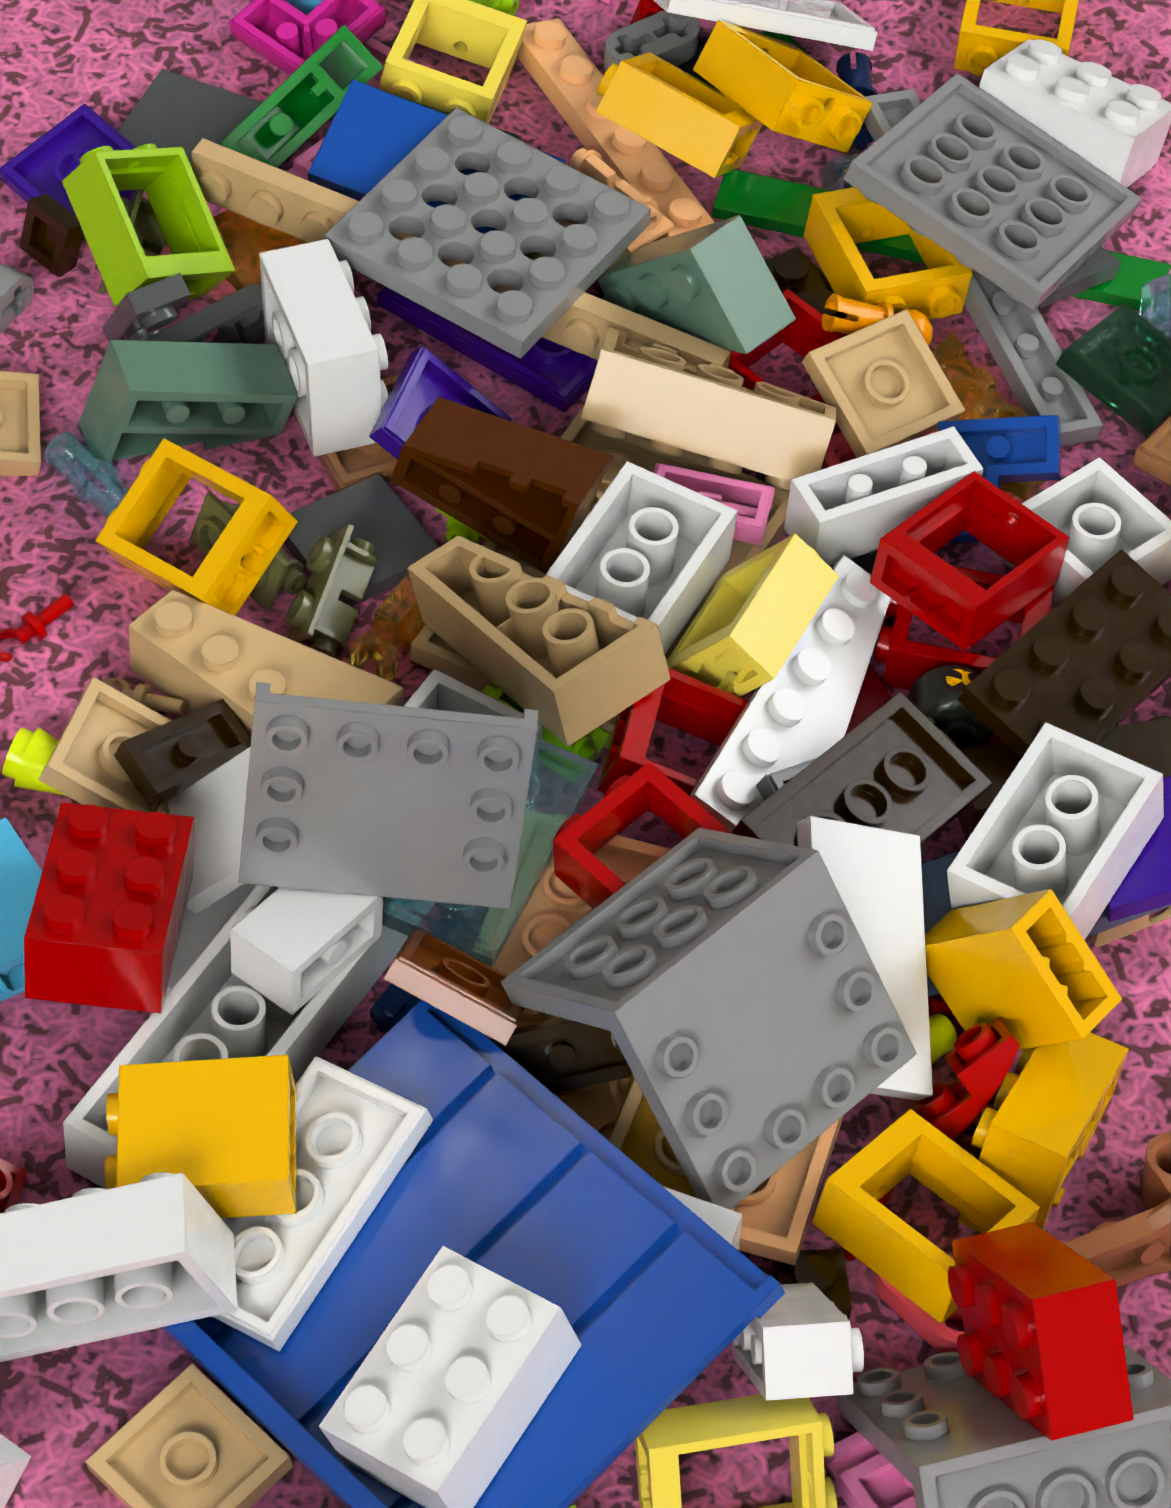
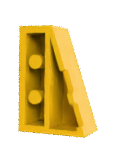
(1047, 1117)

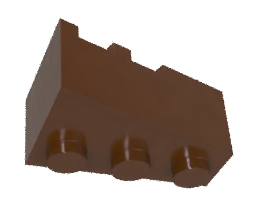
(502, 478)

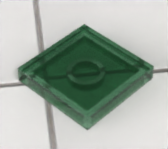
(1125, 367)

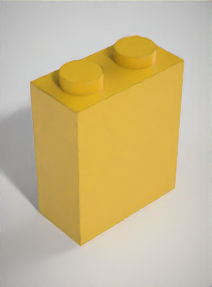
(1019, 964)
(214, 1121)

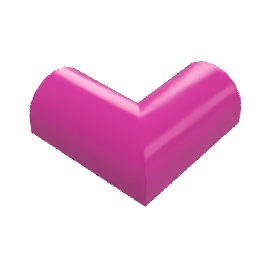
(290, 36)

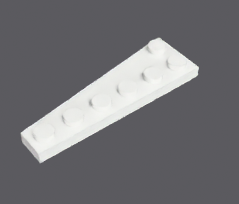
(806, 702)

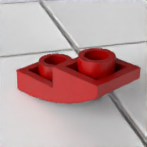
(981, 1063)

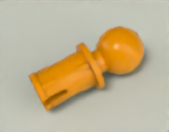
(863, 314)

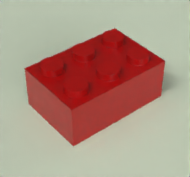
(109, 908)
(1041, 1330)

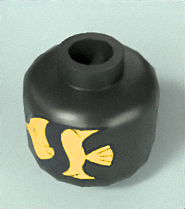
(937, 697)

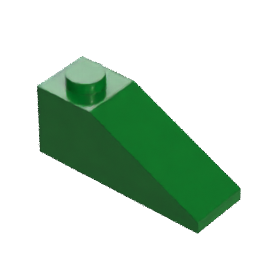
(304, 100)

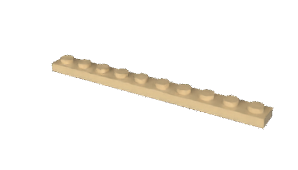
(312, 210)

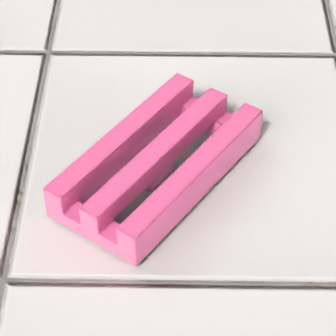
(750, 521)

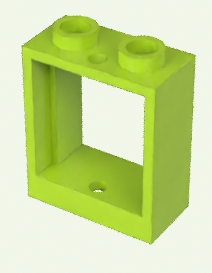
(177, 204)

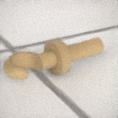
(144, 694)

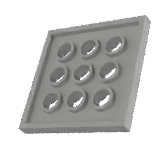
(1001, 151)
(497, 258)

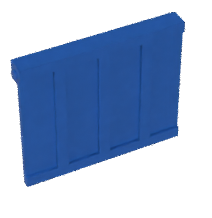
(545, 1205)

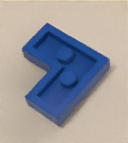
(1012, 450)

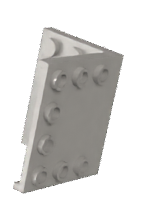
(385, 799)
(730, 1002)
(978, 1453)

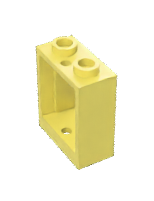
(462, 31)
(754, 618)
(731, 1424)

